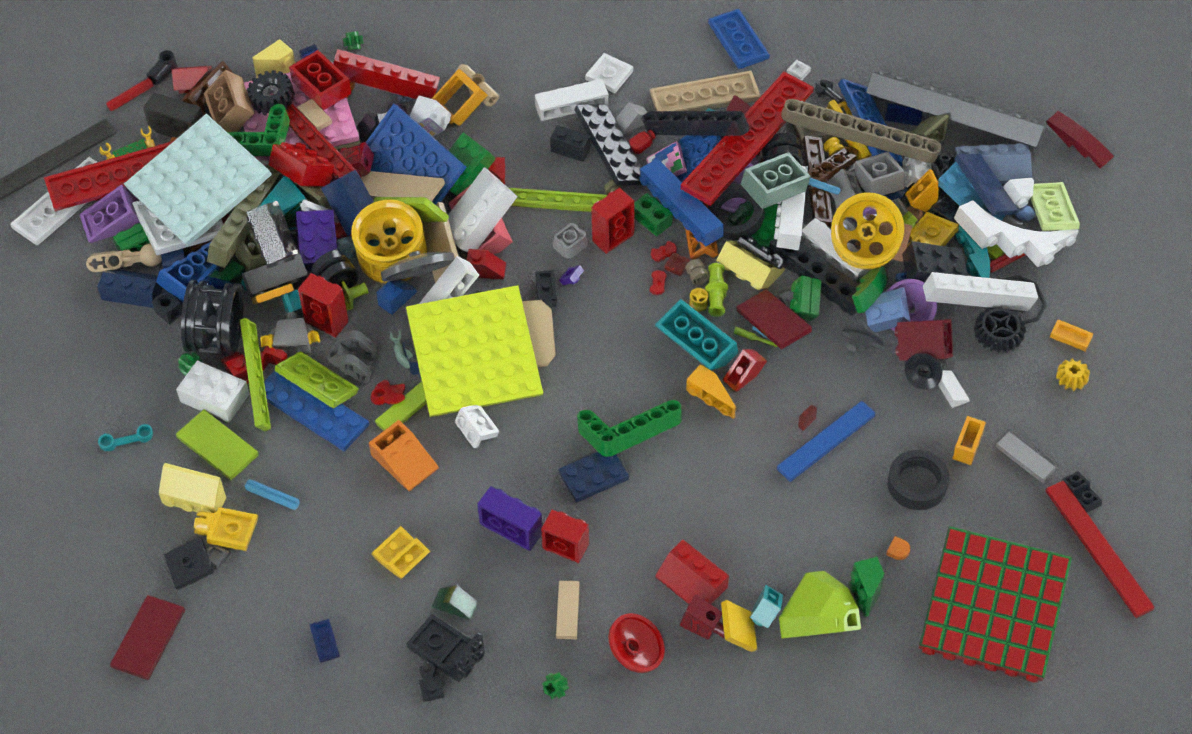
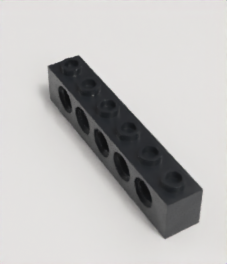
(834, 283)

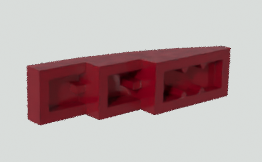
(1083, 141)

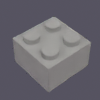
(879, 174)

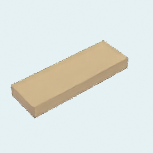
(567, 610)

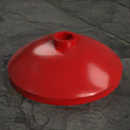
(636, 643)

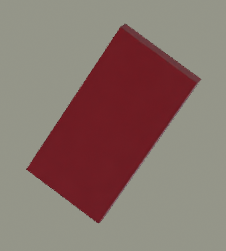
(774, 319)
(147, 637)

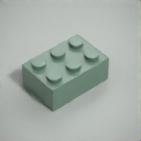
(775, 180)

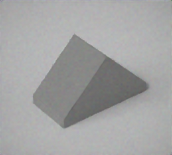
(630, 118)

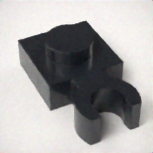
(430, 685)

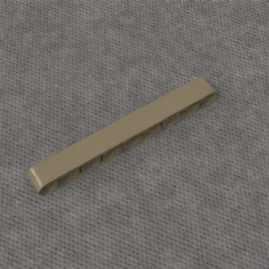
(860, 131)

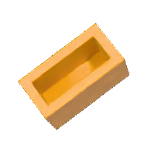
(969, 440)

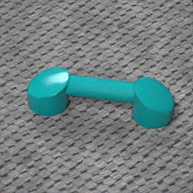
(144, 434)

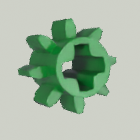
(353, 40)
(187, 361)
(555, 685)

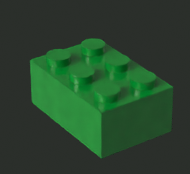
(473, 157)

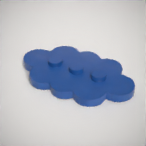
(694, 150)

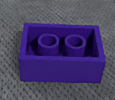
(315, 235)
(510, 518)

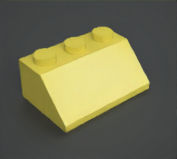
(748, 266)
(190, 489)

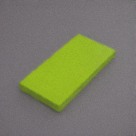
(424, 207)
(316, 379)
(217, 444)

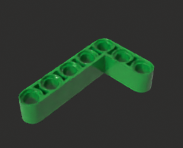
(275, 133)
(630, 432)

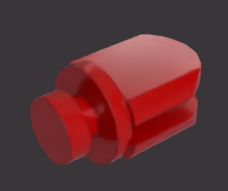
(642, 141)

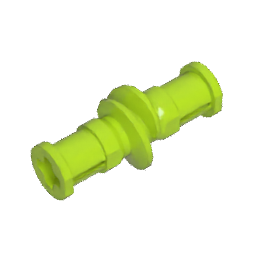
(716, 289)

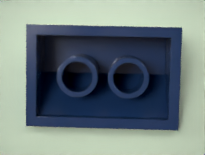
(347, 198)
(129, 287)

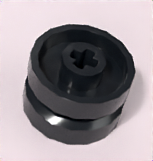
(781, 144)
(336, 268)

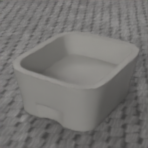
(570, 241)

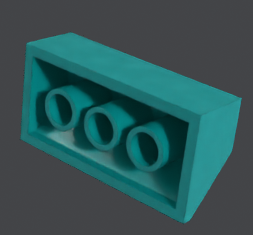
(698, 336)

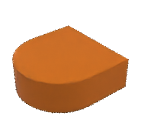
(898, 549)

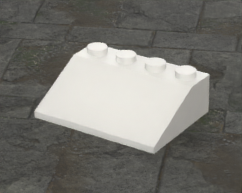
(479, 210)

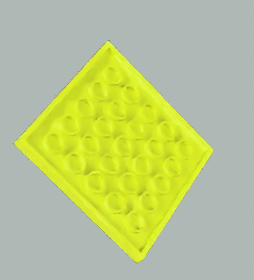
(474, 350)

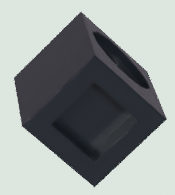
(167, 307)

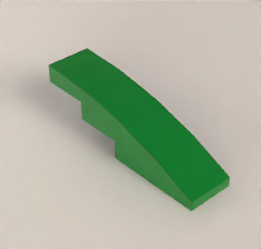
(870, 288)

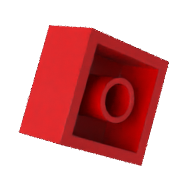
(565, 536)

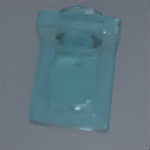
(347, 246)

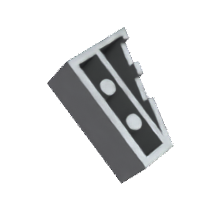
(274, 275)

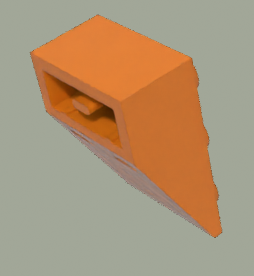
(402, 455)

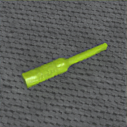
(752, 336)

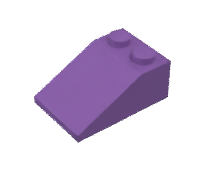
(118, 216)

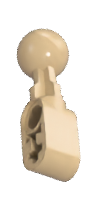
(126, 258)

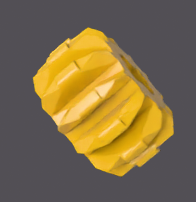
(1073, 374)

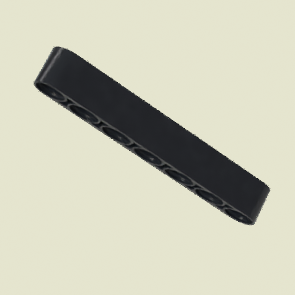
(696, 123)

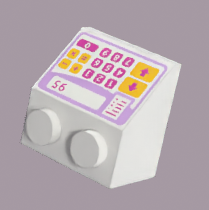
(430, 115)

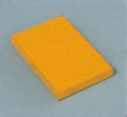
(272, 294)

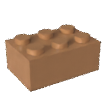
(229, 102)

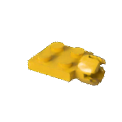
(933, 230)
(226, 527)

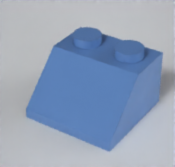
(888, 310)

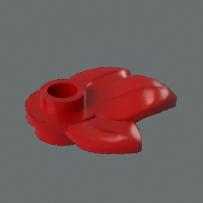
(387, 393)

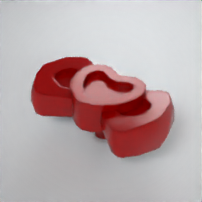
(663, 251)
(658, 282)

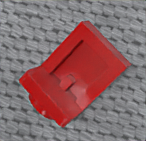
(272, 356)

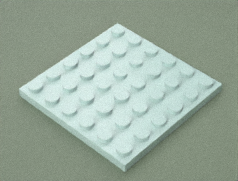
(197, 179)

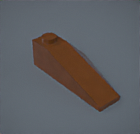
(196, 94)

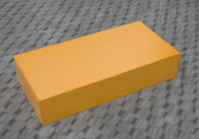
(1071, 335)

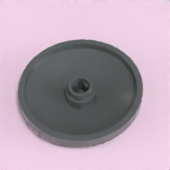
(417, 264)

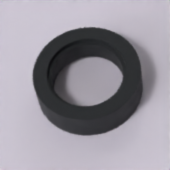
(748, 228)
(922, 459)

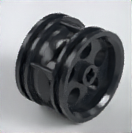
(212, 318)

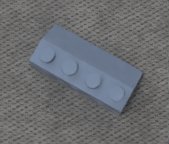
(1004, 160)

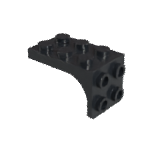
(447, 647)

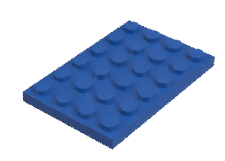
(408, 149)

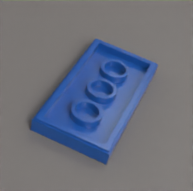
(738, 39)

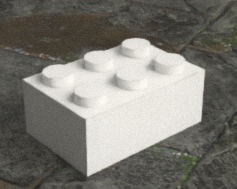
(213, 391)

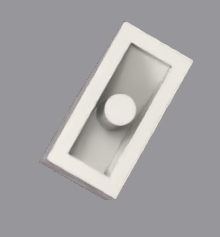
(1020, 191)

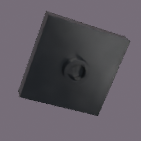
(189, 563)

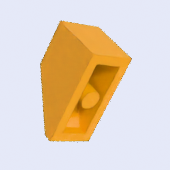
(924, 192)

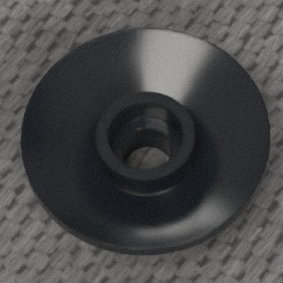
(918, 376)

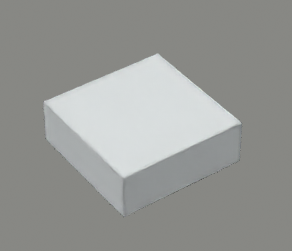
(799, 70)

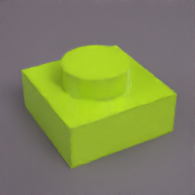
(909, 219)

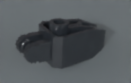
(942, 164)

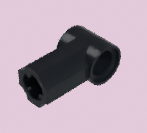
(162, 67)

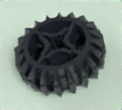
(1001, 335)

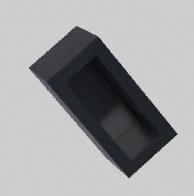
(570, 143)

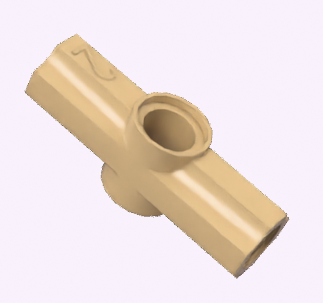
(492, 96)

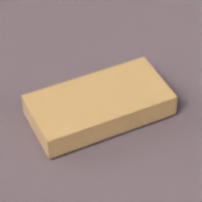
(315, 114)

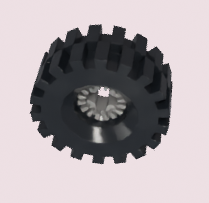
(270, 83)

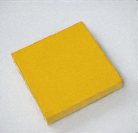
(738, 626)

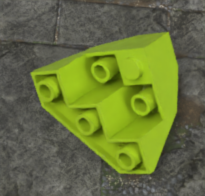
(819, 607)

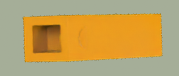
(709, 388)

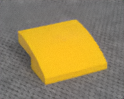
(400, 552)

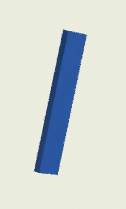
(825, 441)

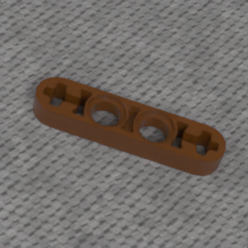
(830, 164)

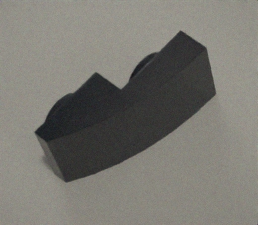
(1081, 489)

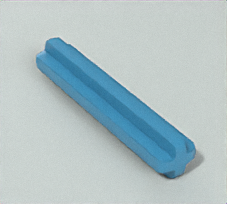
(272, 494)

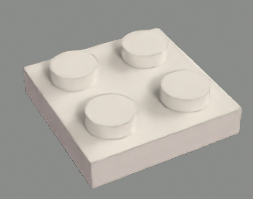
(611, 71)

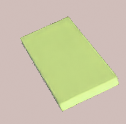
(1053, 207)

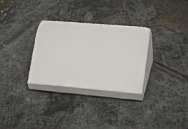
(952, 389)

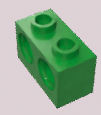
(652, 214)

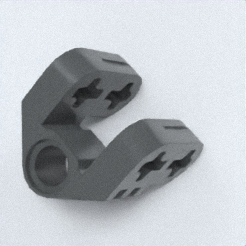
(341, 355)

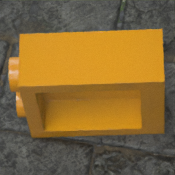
(450, 89)

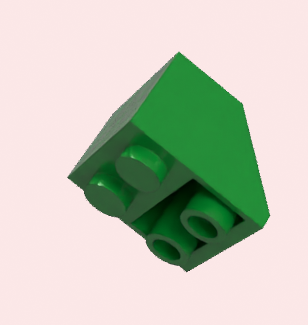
(866, 583)

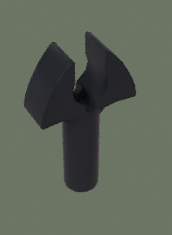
(826, 89)

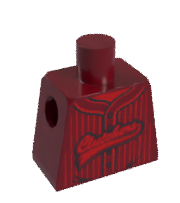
(360, 158)
(702, 618)

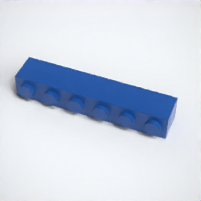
(683, 206)

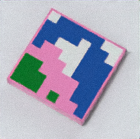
(671, 157)

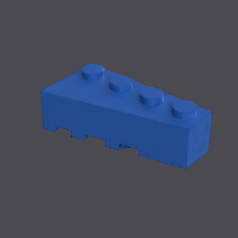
(192, 267)

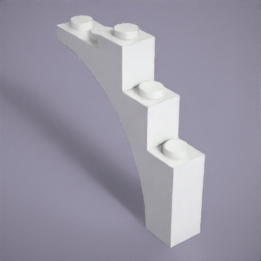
(1012, 240)

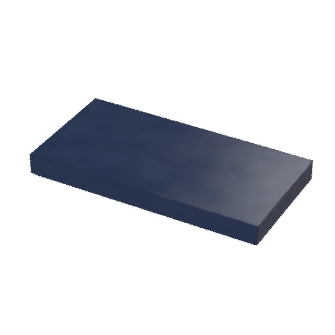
(986, 184)

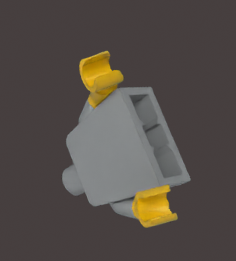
(291, 335)

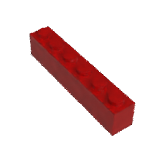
(386, 75)

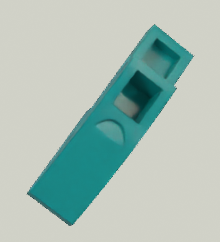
(978, 259)

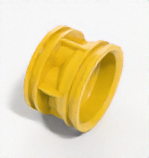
(886, 213)
(371, 225)

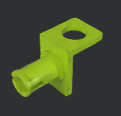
(354, 292)

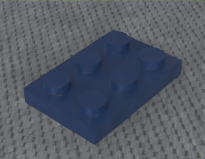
(592, 475)

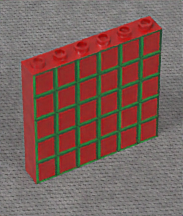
(995, 604)

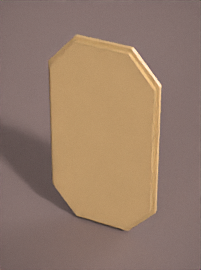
(541, 331)

